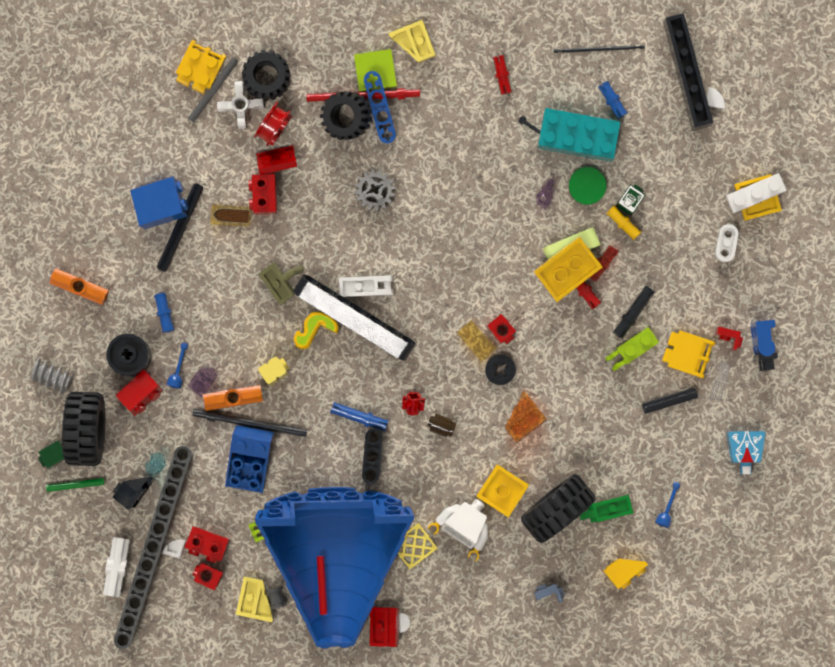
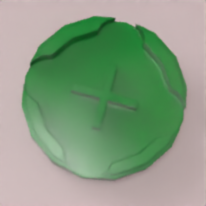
(587, 185)

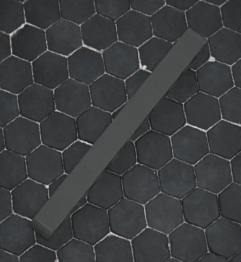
(146, 554)

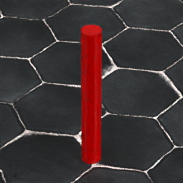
(321, 585)

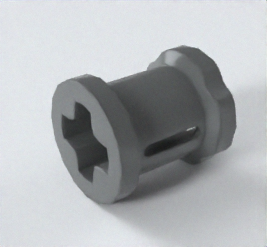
(276, 597)

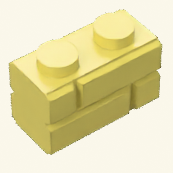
(274, 370)

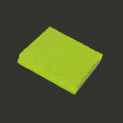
(379, 62)

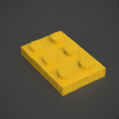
(567, 269)

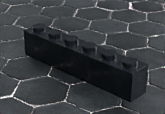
(688, 72)

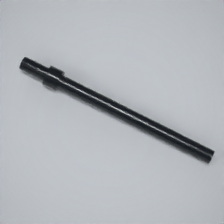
(212, 415)

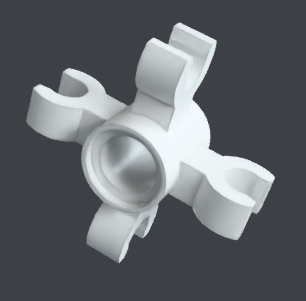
(250, 104)

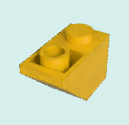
(622, 570)

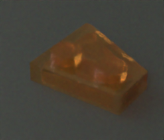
(524, 418)

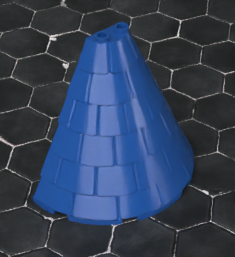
(358, 542)

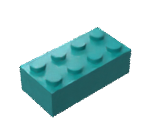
(578, 135)

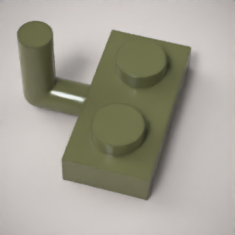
(278, 282)

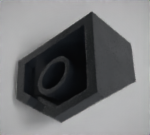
(132, 491)

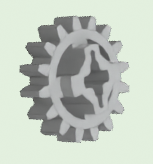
(378, 197)

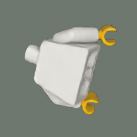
(465, 524)

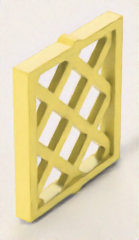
(426, 536)

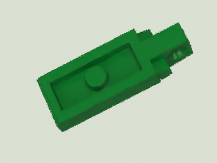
(608, 509)

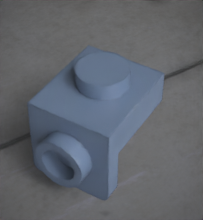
(544, 590)

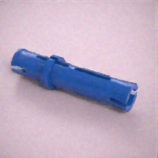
(359, 416)

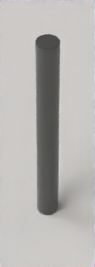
(215, 86)

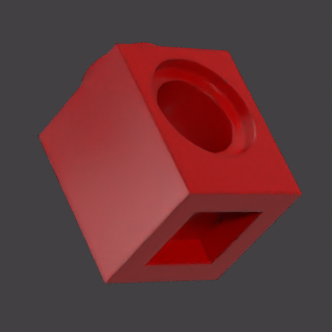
(501, 321)
(216, 576)

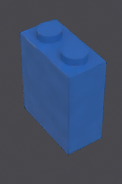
(159, 202)

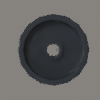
(117, 354)

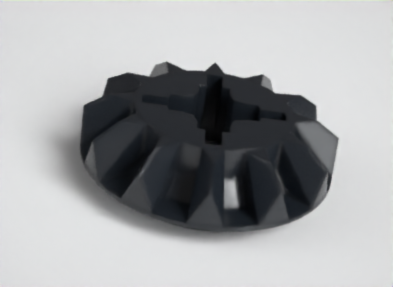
(509, 370)

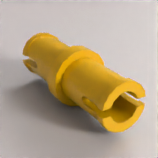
(623, 223)

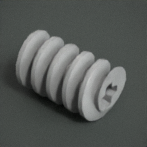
(51, 376)

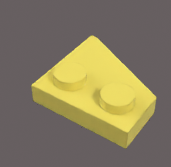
(415, 41)
(254, 600)

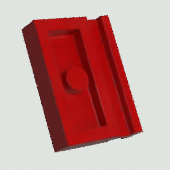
(276, 160)
(384, 627)

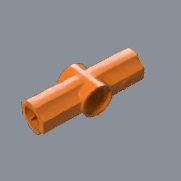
(90, 291)
(219, 399)

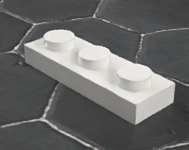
(755, 193)

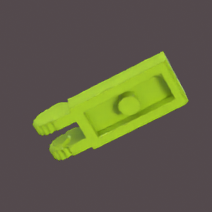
(634, 348)

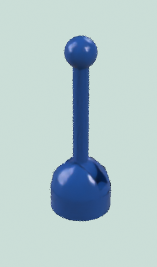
(175, 380)
(664, 518)

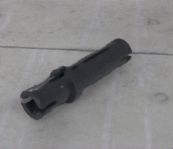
(636, 308)

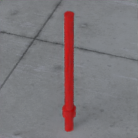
(400, 93)

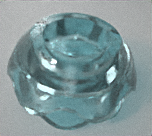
(156, 464)

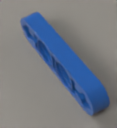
(383, 106)

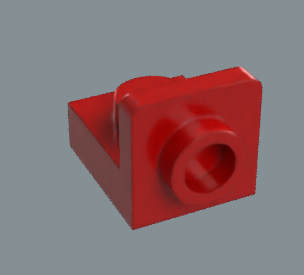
(727, 334)

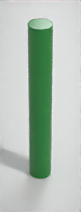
(75, 484)

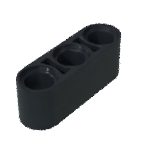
(370, 446)

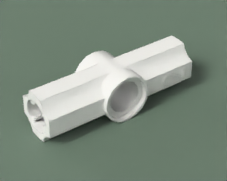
(116, 566)

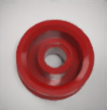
(272, 125)

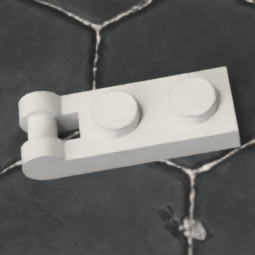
(365, 286)

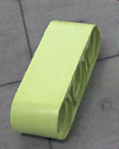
(588, 236)

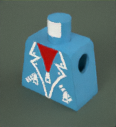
(745, 448)

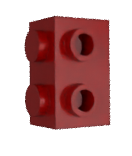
(263, 194)
(139, 393)
(207, 544)

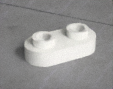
(727, 244)

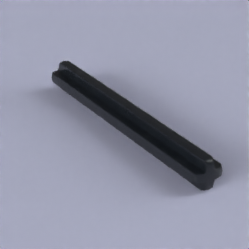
(179, 228)

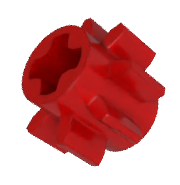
(413, 403)

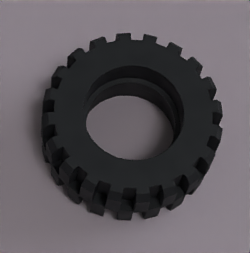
(83, 428)
(558, 508)

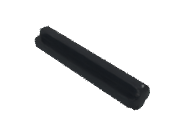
(669, 400)

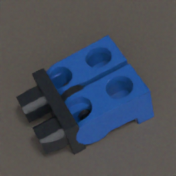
(763, 344)

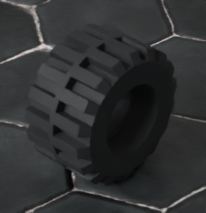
(266, 59)
(331, 115)

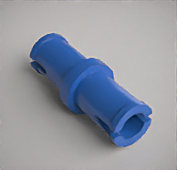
(612, 100)
(164, 313)

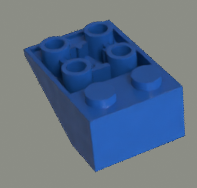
(248, 458)

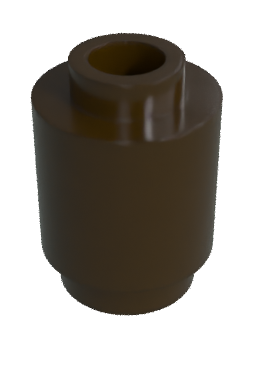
(441, 425)

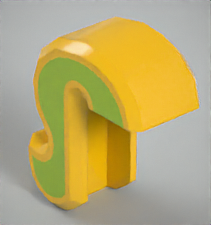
(311, 326)

